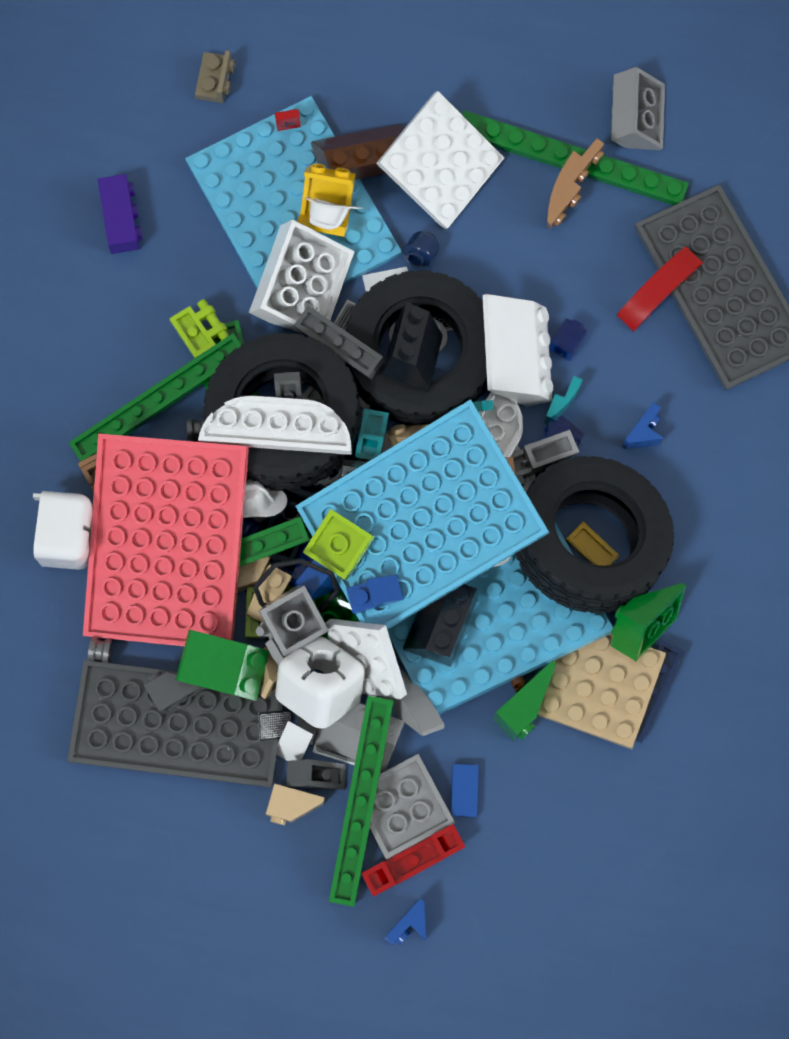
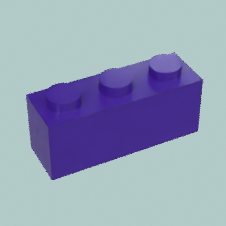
(119, 213)

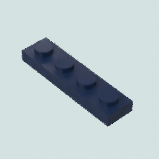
(669, 666)

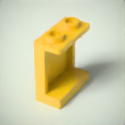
(328, 185)

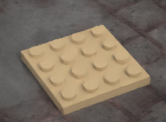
(602, 691)

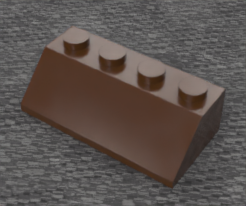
(357, 150)

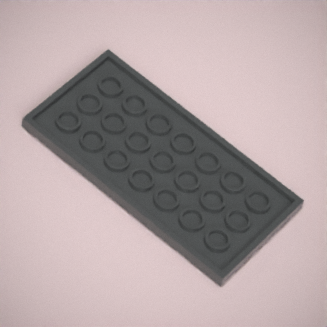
(731, 296)
(202, 738)

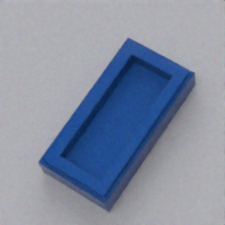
(464, 790)

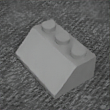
(638, 110)
(345, 734)

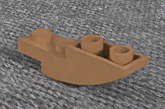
(566, 189)

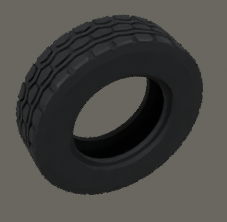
(445, 299)
(320, 367)
(627, 497)

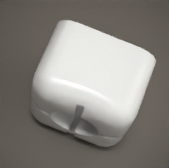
(63, 530)
(319, 696)

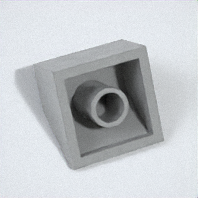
(293, 619)

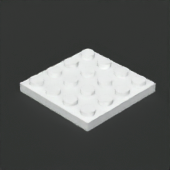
(440, 160)

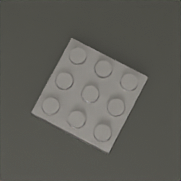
(407, 808)

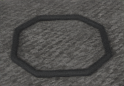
(293, 562)

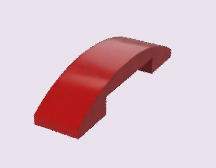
(658, 288)
(413, 860)

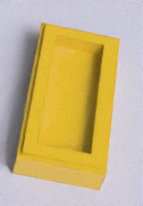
(591, 546)

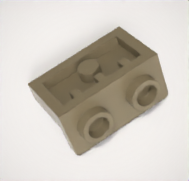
(214, 76)

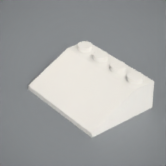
(300, 273)
(517, 349)

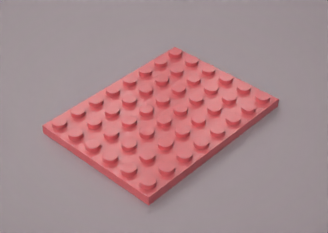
(164, 539)

